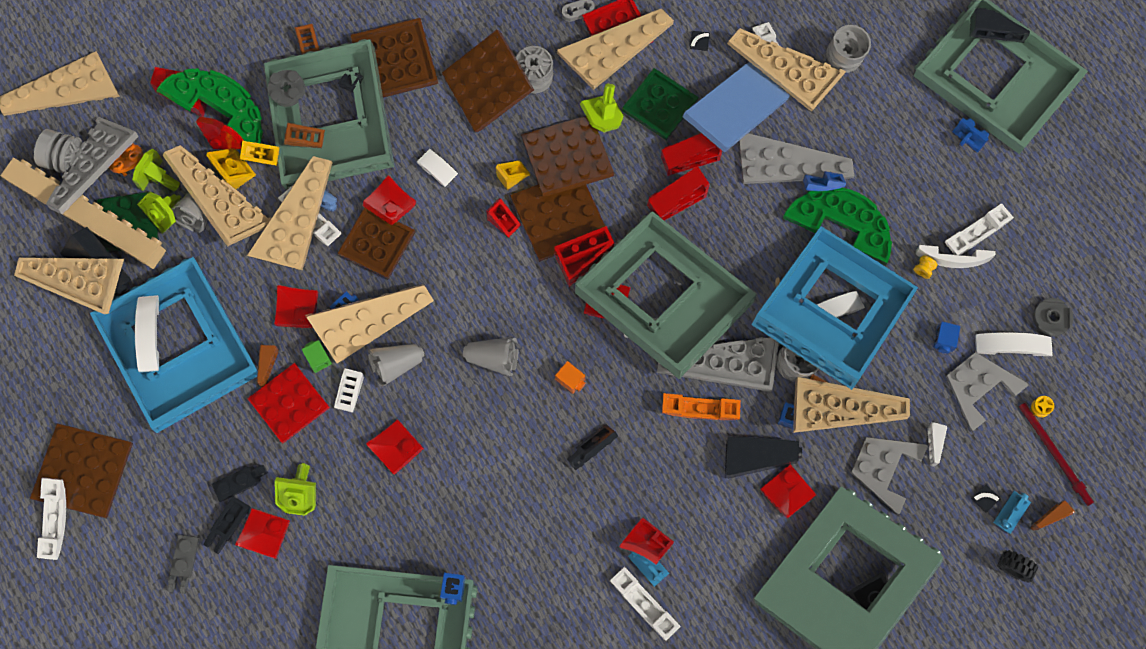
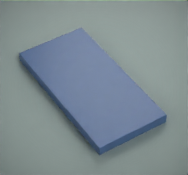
(736, 106)

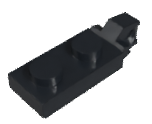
(591, 446)
(238, 482)

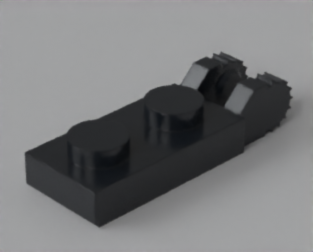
(227, 523)

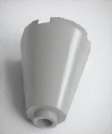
(189, 214)
(493, 354)
(394, 361)

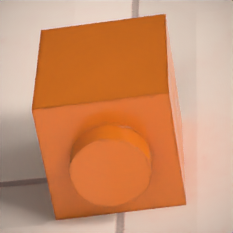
(570, 378)

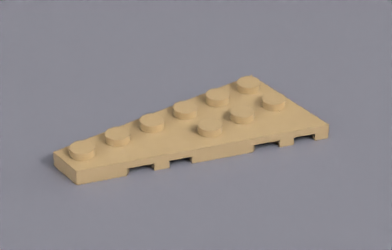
(608, 51)
(791, 70)
(72, 84)
(218, 200)
(293, 224)
(78, 279)
(360, 322)
(832, 406)

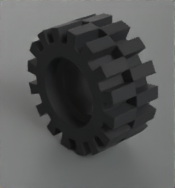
(1017, 566)

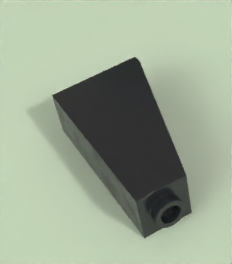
(85, 245)
(755, 455)

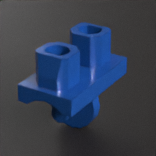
(970, 135)

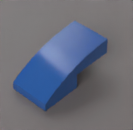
(829, 182)

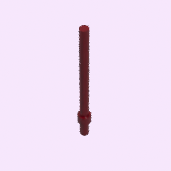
(1078, 487)

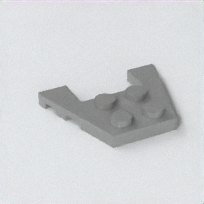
(975, 379)
(877, 465)

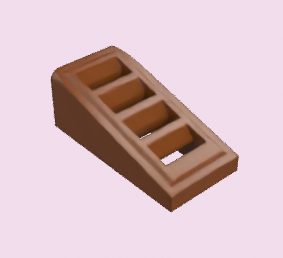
(303, 30)
(303, 142)
(267, 358)
(1056, 513)

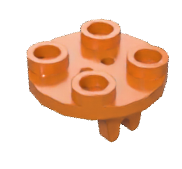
(127, 160)

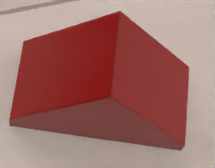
(502, 218)

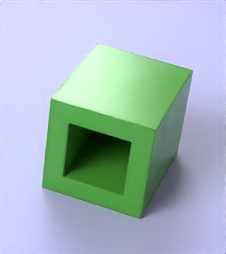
(316, 356)

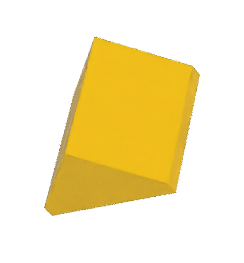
(231, 167)

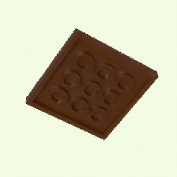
(401, 56)
(487, 81)
(567, 156)
(556, 217)
(87, 465)

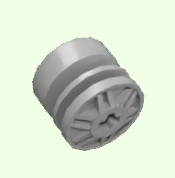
(848, 48)
(537, 67)
(56, 150)
(790, 369)

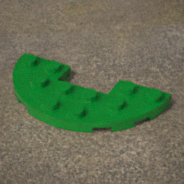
(219, 93)
(849, 211)

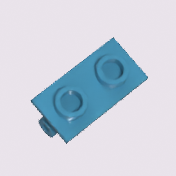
(1012, 511)
(653, 572)

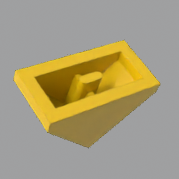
(259, 153)
(511, 173)

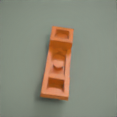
(700, 408)

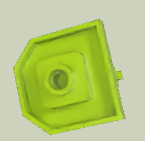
(603, 110)
(149, 170)
(159, 210)
(296, 494)

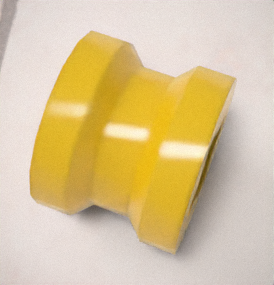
(925, 267)
(1045, 404)

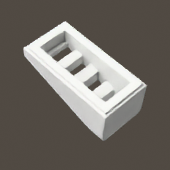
(344, 380)
(936, 439)

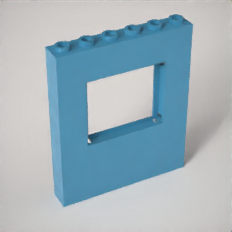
(820, 335)
(194, 376)

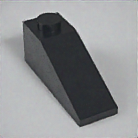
(995, 26)

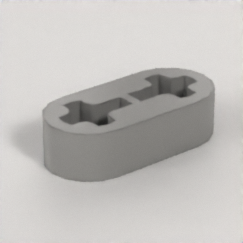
(577, 9)

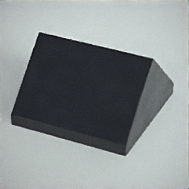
(867, 591)

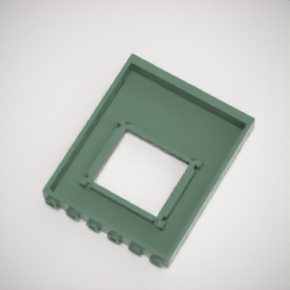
(1025, 100)
(349, 145)
(692, 320)
(356, 603)
(824, 613)

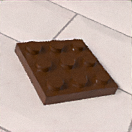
(376, 243)

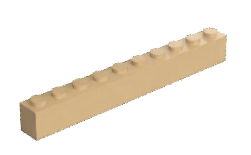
(87, 215)

